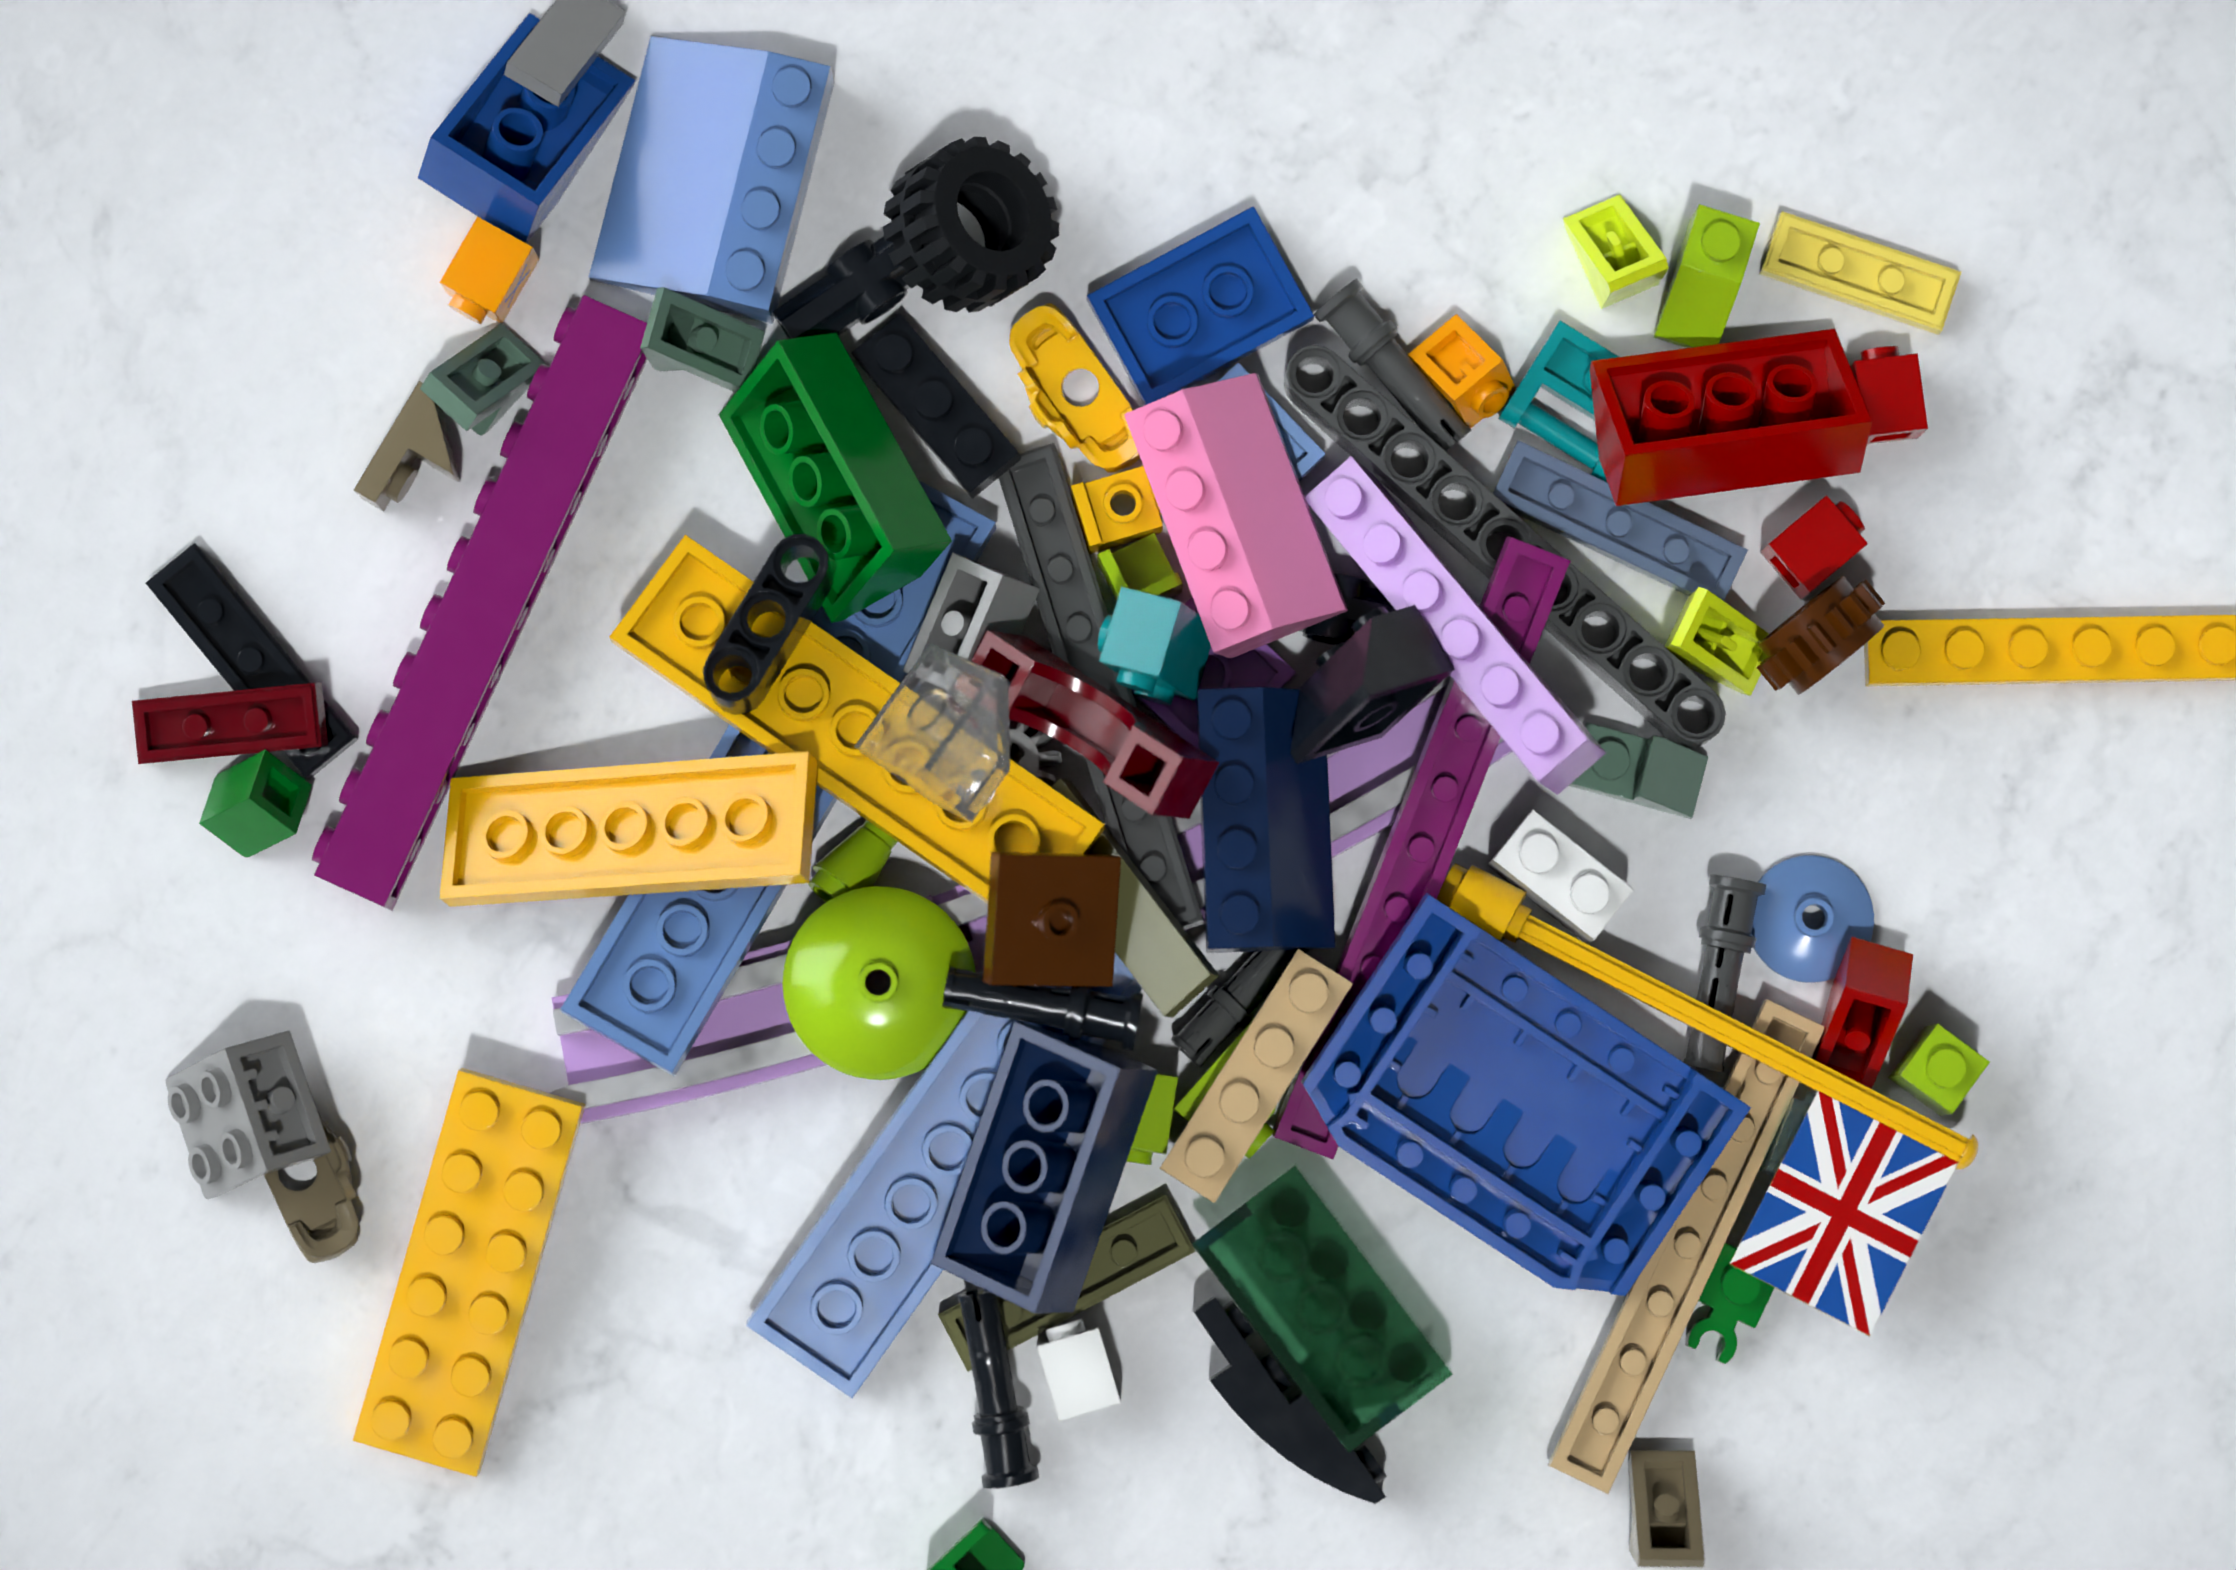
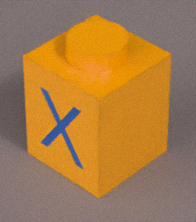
(488, 273)

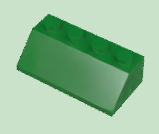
(834, 471)

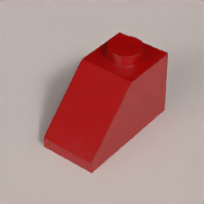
(1864, 1009)

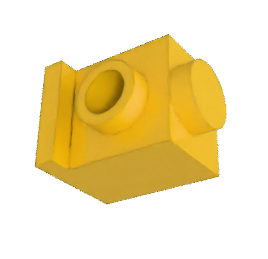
(1104, 527)

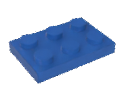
(1200, 307)

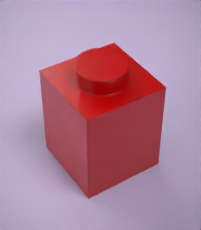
(1891, 393)
(1816, 545)

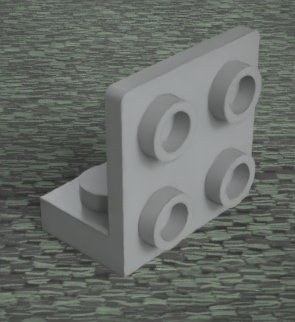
(246, 1113)

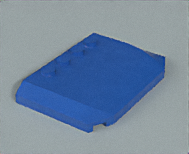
(1518, 1105)

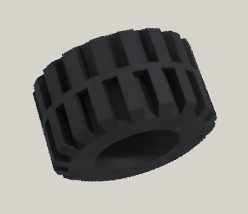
(1002, 199)

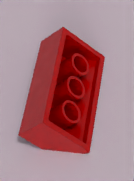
(1728, 417)

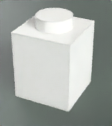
(1077, 1370)

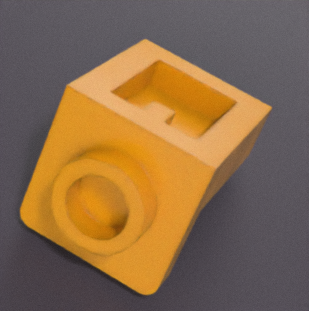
(1464, 371)

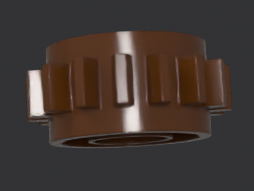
(1821, 635)

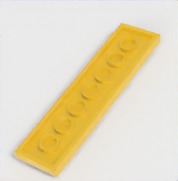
(824, 707)

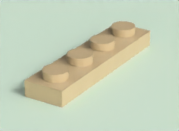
(1256, 1076)

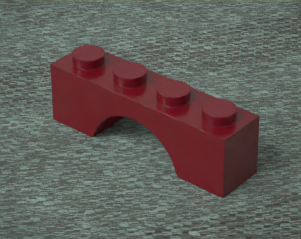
(1128, 746)

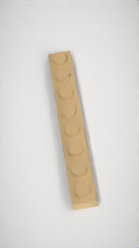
(1676, 1274)

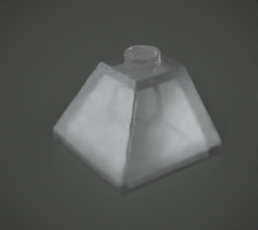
(945, 732)

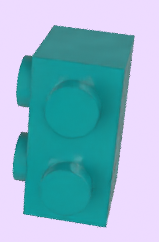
(1154, 646)

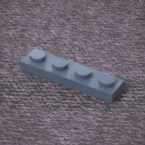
(1631, 534)

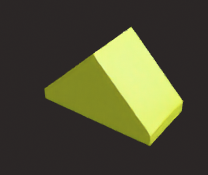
(1615, 251)
(1718, 642)

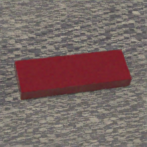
(230, 723)

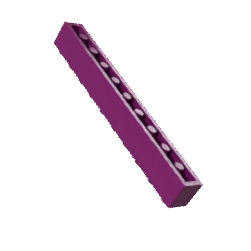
(485, 603)

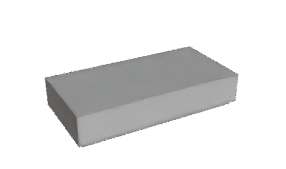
(564, 46)

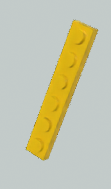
(2052, 650)

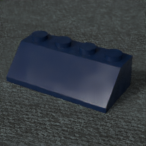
(1263, 827)
(1044, 1168)

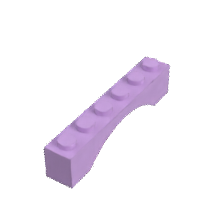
(1485, 662)

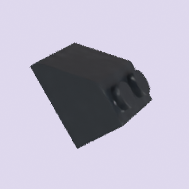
(1367, 683)

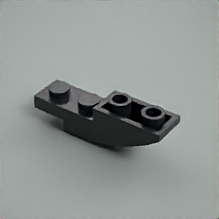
(1290, 1427)

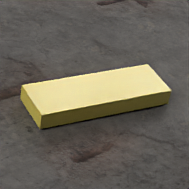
(1860, 273)

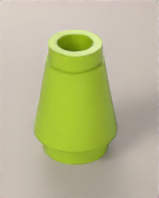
(852, 863)

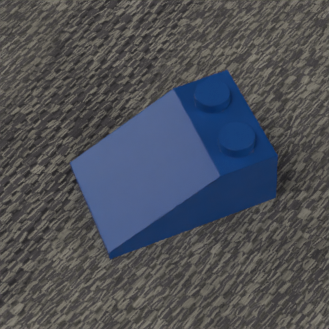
(515, 152)

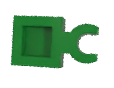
(1732, 1298)

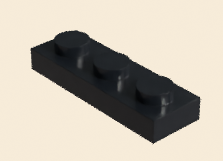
(936, 406)

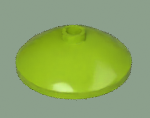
(828, 974)

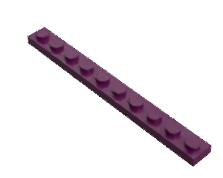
(1431, 812)

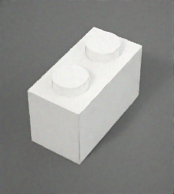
(1560, 877)

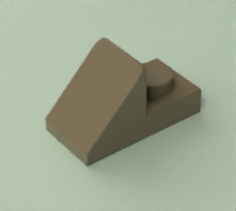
(414, 434)
(1665, 1509)

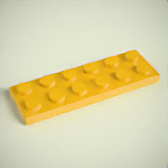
(630, 829)
(469, 1272)

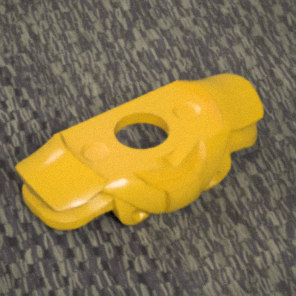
(1048, 351)

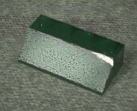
(1323, 1308)

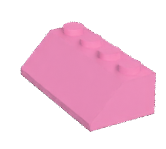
(1235, 513)

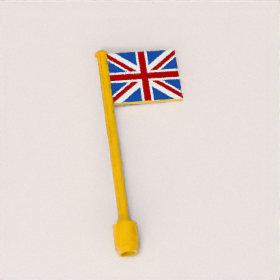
(1855, 1172)

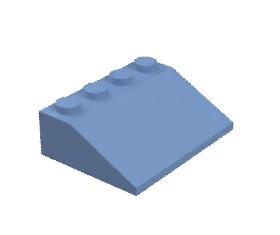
(713, 175)

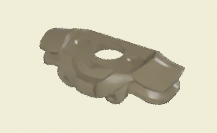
(323, 1214)

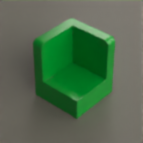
(255, 804)
(980, 1550)

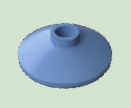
(1782, 936)

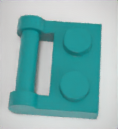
(1565, 373)

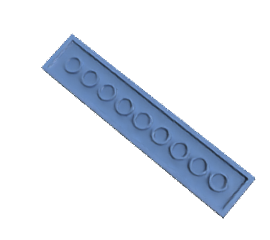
(679, 950)

